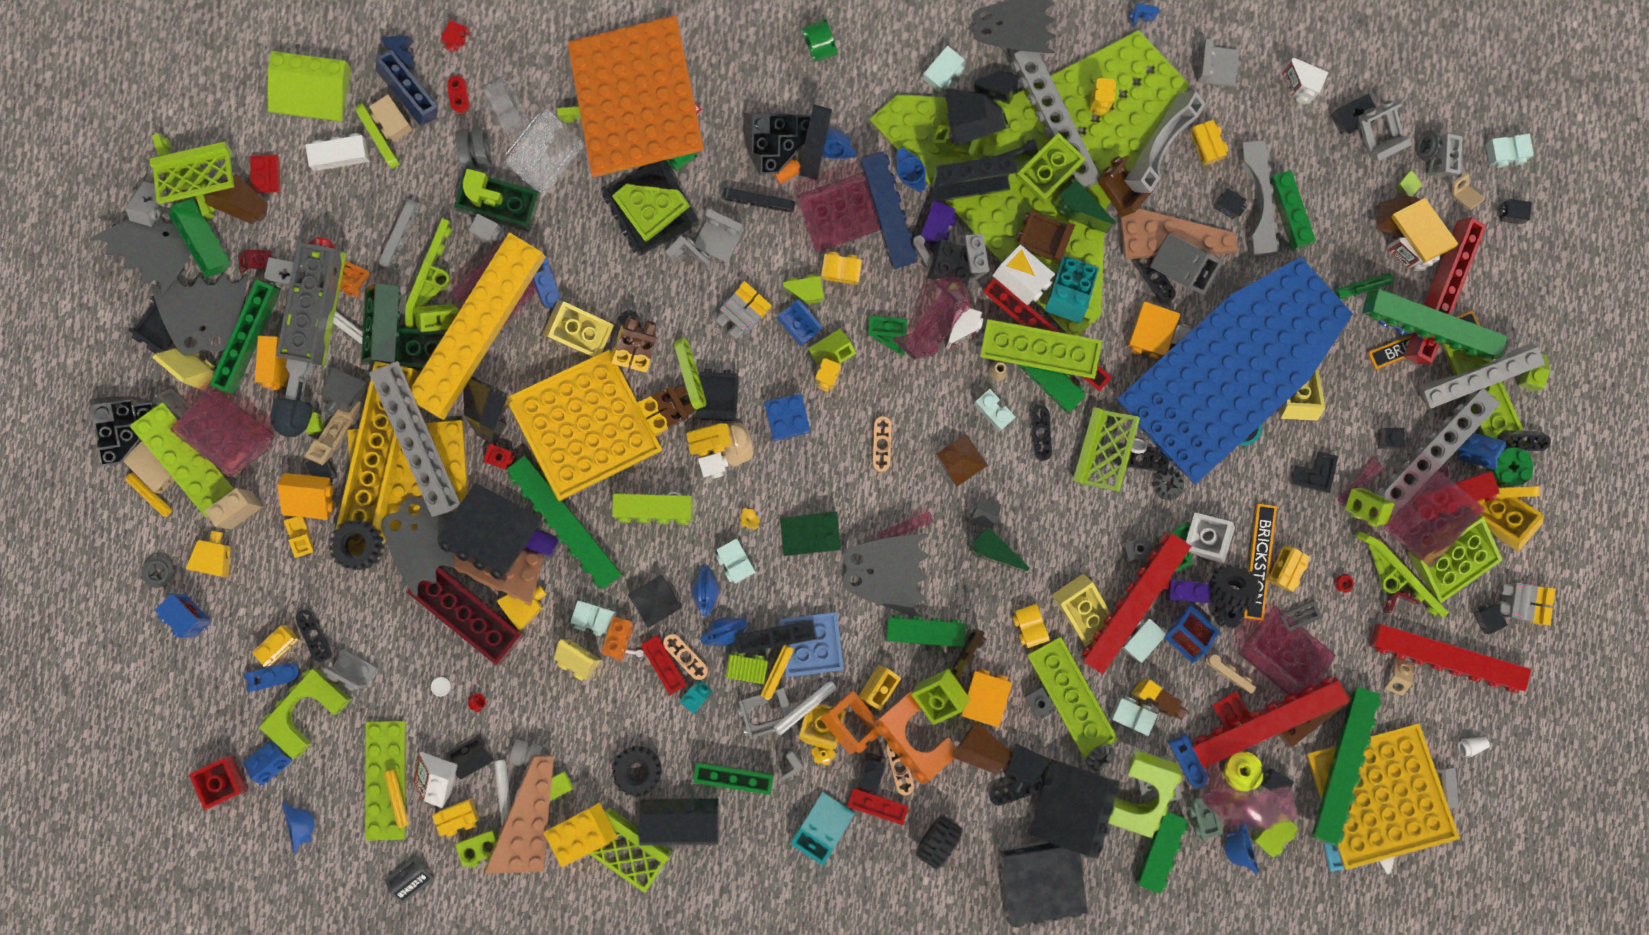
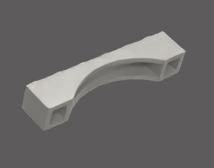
(1254, 161)
(1146, 170)
(1508, 366)

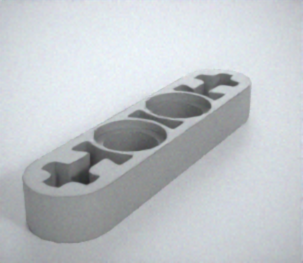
(399, 234)

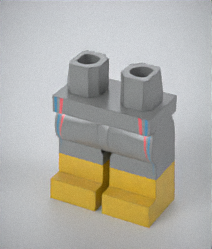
(742, 313)
(1519, 600)

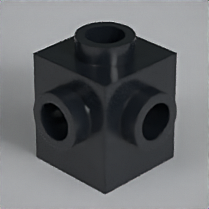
(1224, 621)

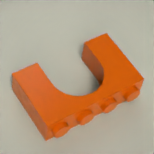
(892, 727)

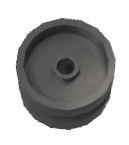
(473, 148)

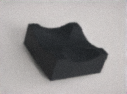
(949, 261)
(654, 601)

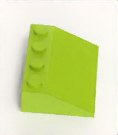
(307, 86)
(1462, 563)

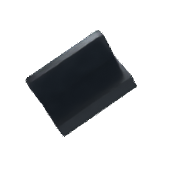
(470, 757)

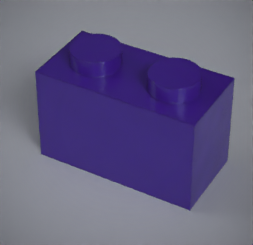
(938, 223)
(1188, 591)

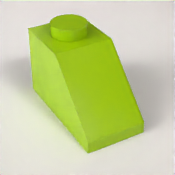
(1535, 378)

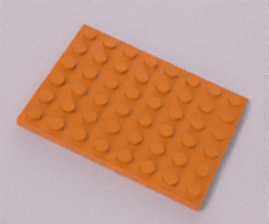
(635, 96)

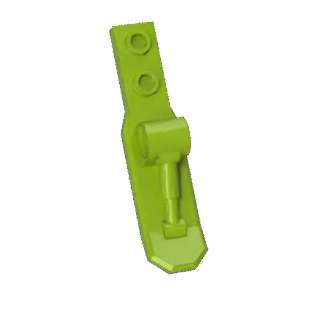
(425, 284)
(1392, 568)

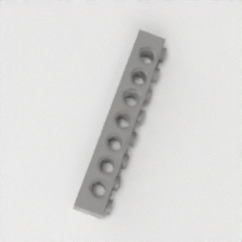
(1057, 109)
(1485, 404)
(414, 439)

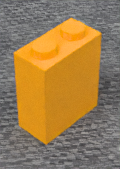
(1153, 331)
(270, 370)
(305, 496)
(987, 697)

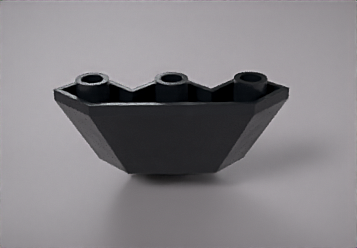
(973, 115)
(774, 138)
(485, 409)
(112, 426)

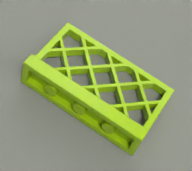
(191, 160)
(1093, 442)
(631, 834)

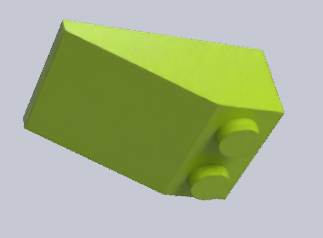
(1050, 168)

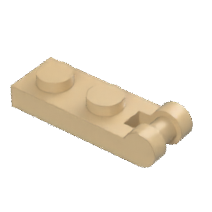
(1229, 672)

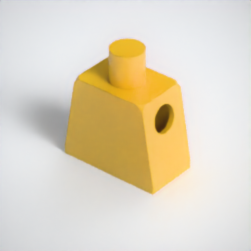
(210, 556)
(518, 611)

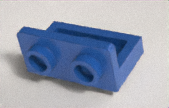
(799, 322)
(1481, 450)
(266, 763)

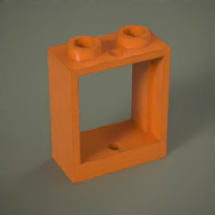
(839, 730)

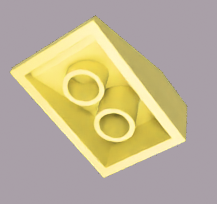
(577, 329)
(187, 368)
(1306, 402)
(1082, 607)
(576, 659)

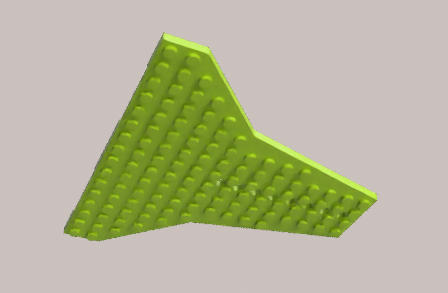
(913, 121)

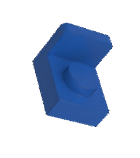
(1145, 12)

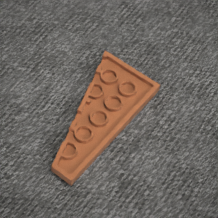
(1146, 231)
(520, 580)
(522, 838)

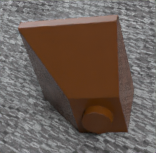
(1387, 209)
(961, 460)

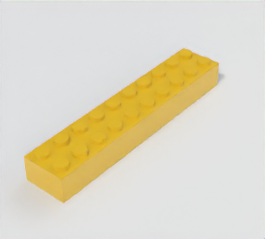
(476, 325)
(371, 465)

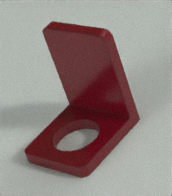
(253, 259)
(1402, 595)

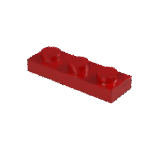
(663, 665)
(878, 806)

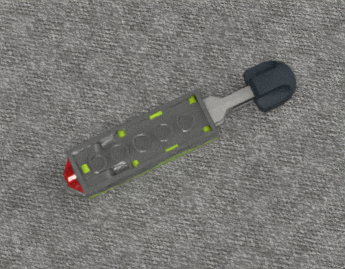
(306, 328)

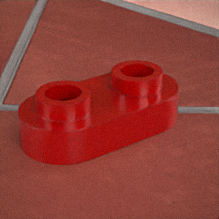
(458, 93)

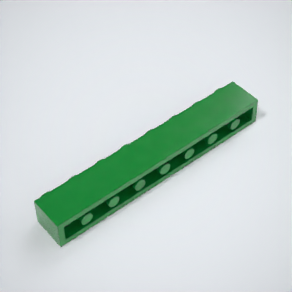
(1434, 324)
(564, 522)
(1345, 766)

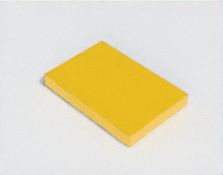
(1424, 230)

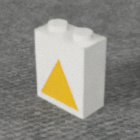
(1024, 275)

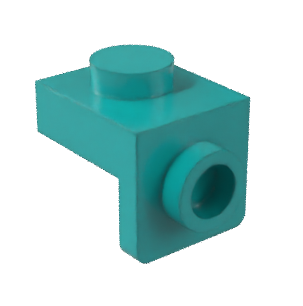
(696, 696)

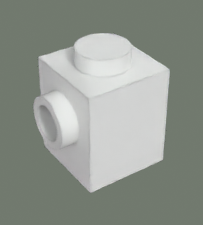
(713, 465)

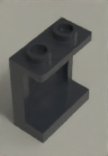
(152, 330)
(720, 395)

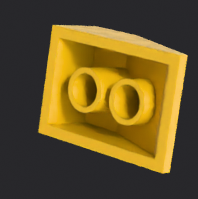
(1511, 520)

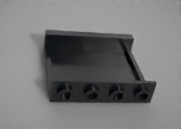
(657, 176)
(973, 177)
(488, 531)
(1075, 808)
(1042, 884)

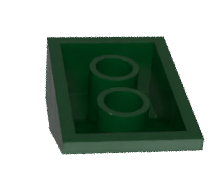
(1081, 207)
(810, 534)
(992, 548)

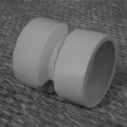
(522, 752)

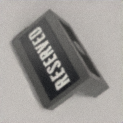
(408, 880)

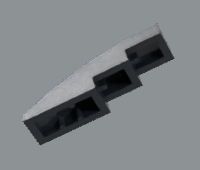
(815, 142)
(775, 637)

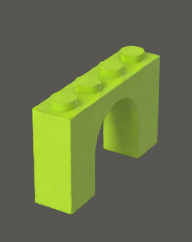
(280, 725)
(1146, 817)

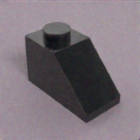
(998, 86)

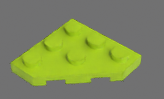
(650, 207)

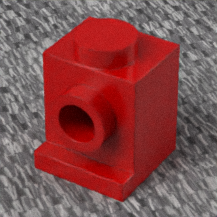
(454, 36)
(491, 455)

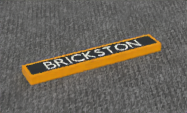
(1395, 351)
(1261, 555)

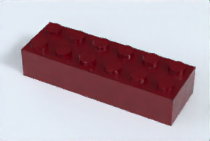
(468, 616)

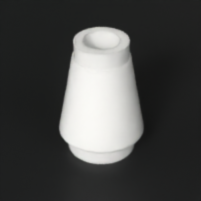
(1472, 746)

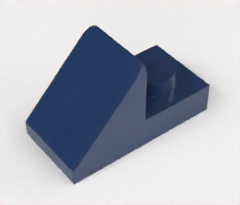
(399, 46)

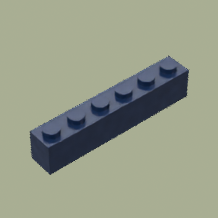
(887, 209)

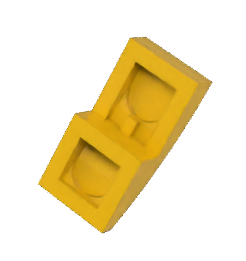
(299, 536)

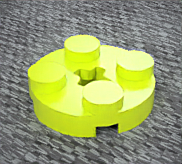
(1253, 769)

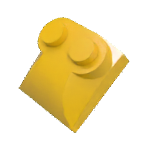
(815, 731)

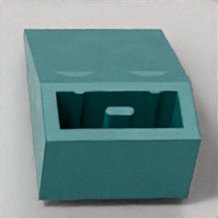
(1072, 289)
(822, 828)

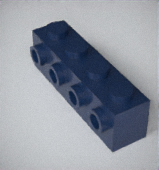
(406, 88)

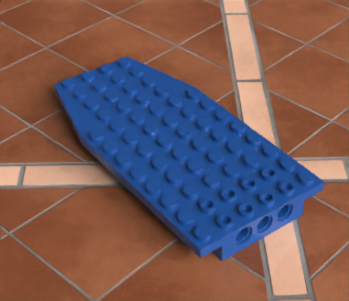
(1236, 367)

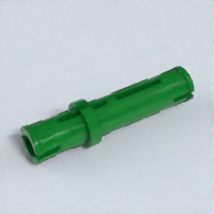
(1356, 288)

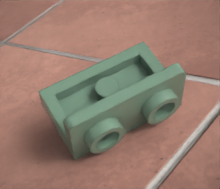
(1206, 821)

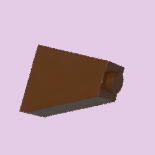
(238, 201)
(982, 750)

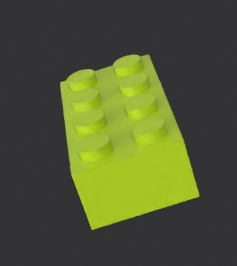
(653, 507)

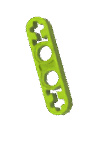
(377, 136)
(690, 373)

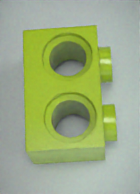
(435, 317)
(1370, 503)
(476, 843)

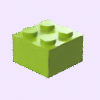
(940, 696)

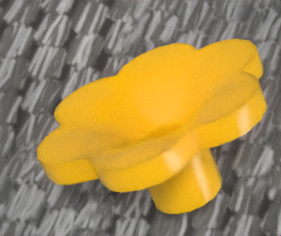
(749, 519)
(824, 759)

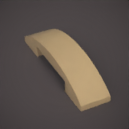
(332, 435)

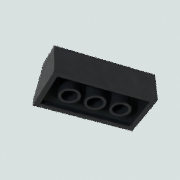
(679, 821)

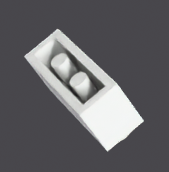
(337, 152)

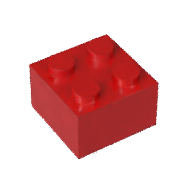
(218, 782)

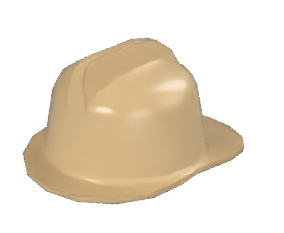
(741, 447)

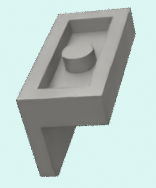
(795, 762)
(1449, 785)

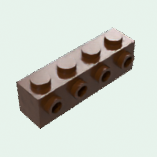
(1299, 732)

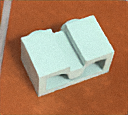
(943, 69)
(1509, 150)
(991, 410)
(735, 561)
(592, 617)
(1143, 640)
(1133, 716)

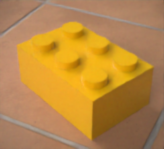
(580, 835)

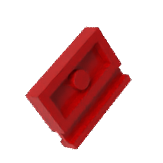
(265, 173)
(1230, 708)

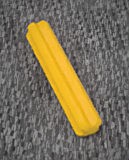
(151, 497)
(777, 672)
(396, 798)

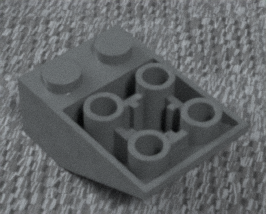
(1186, 263)

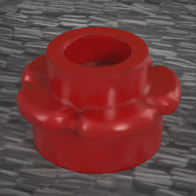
(1344, 578)
(476, 702)

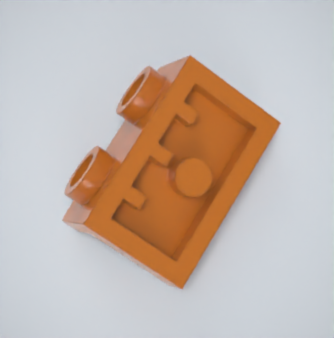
(353, 279)
(617, 638)

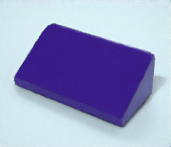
(543, 543)

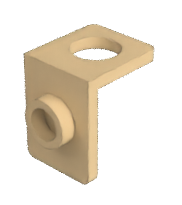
(1466, 194)
(1402, 674)

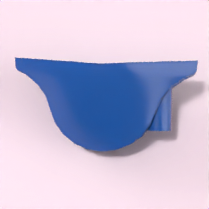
(838, 146)
(911, 170)
(705, 590)
(722, 631)
(299, 824)
(1240, 850)

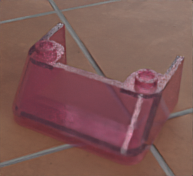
(938, 320)
(1250, 808)

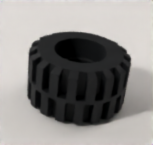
(341, 540)
(939, 842)

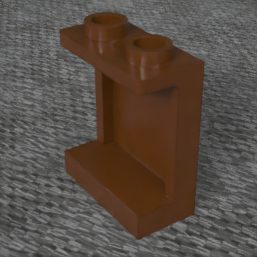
(1117, 189)
(1045, 236)

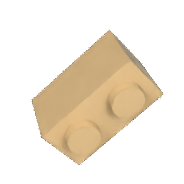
(390, 118)

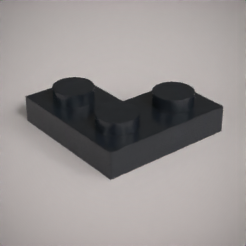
(1320, 477)

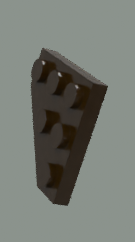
(975, 641)

